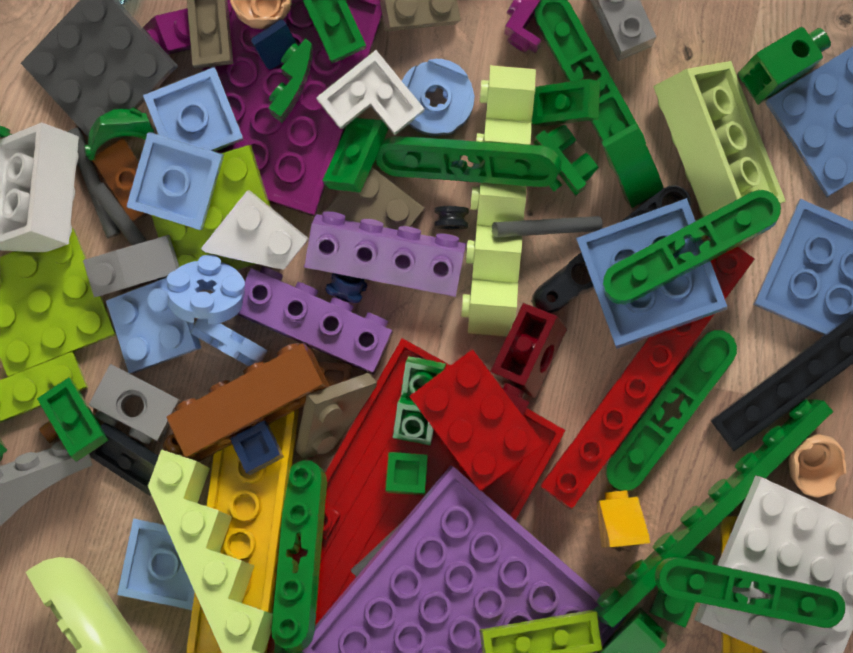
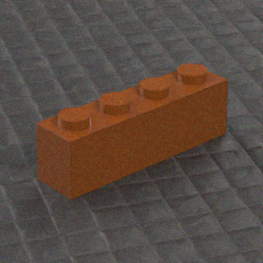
(259, 395)

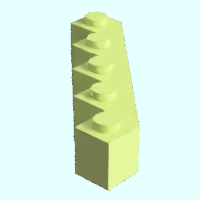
(497, 260)
(198, 538)

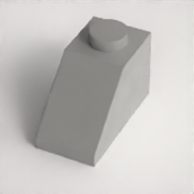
(131, 265)

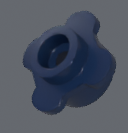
(346, 288)

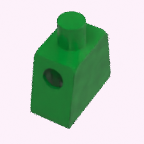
(783, 62)
(637, 635)

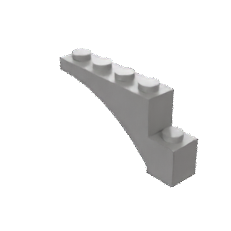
(34, 473)

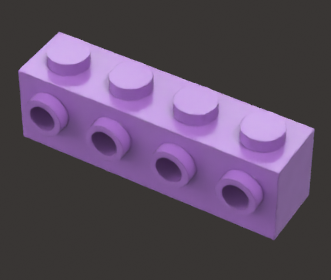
(385, 254)
(314, 321)

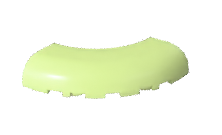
(83, 607)

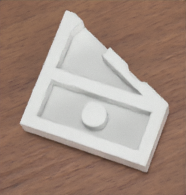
(256, 235)

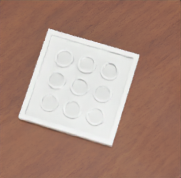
(794, 541)

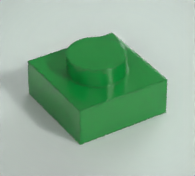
(406, 473)

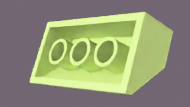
(716, 135)

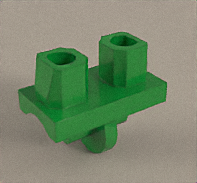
(573, 174)

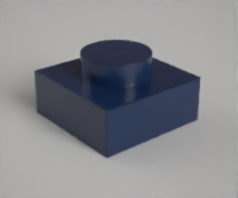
(257, 447)

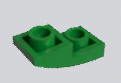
(296, 69)
(632, 165)
(409, 421)

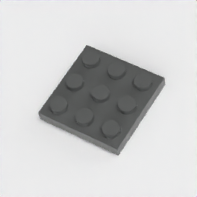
(98, 62)

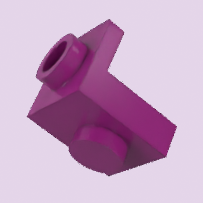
(521, 14)
(170, 31)

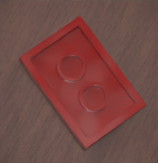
(476, 420)

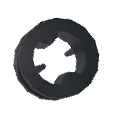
(451, 217)

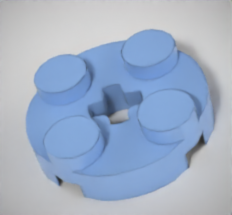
(456, 89)
(205, 274)
(229, 342)

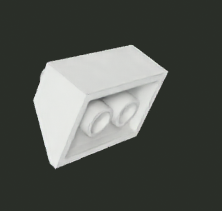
(37, 188)

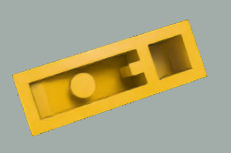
(621, 520)

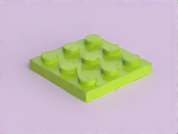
(236, 176)
(48, 307)

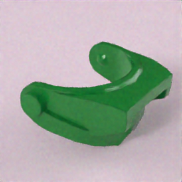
(117, 124)

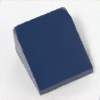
(273, 44)

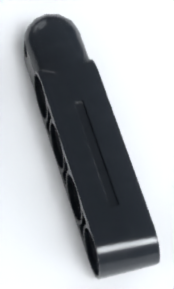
(561, 283)

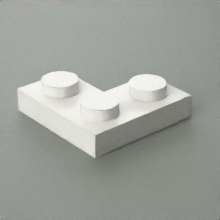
(371, 85)

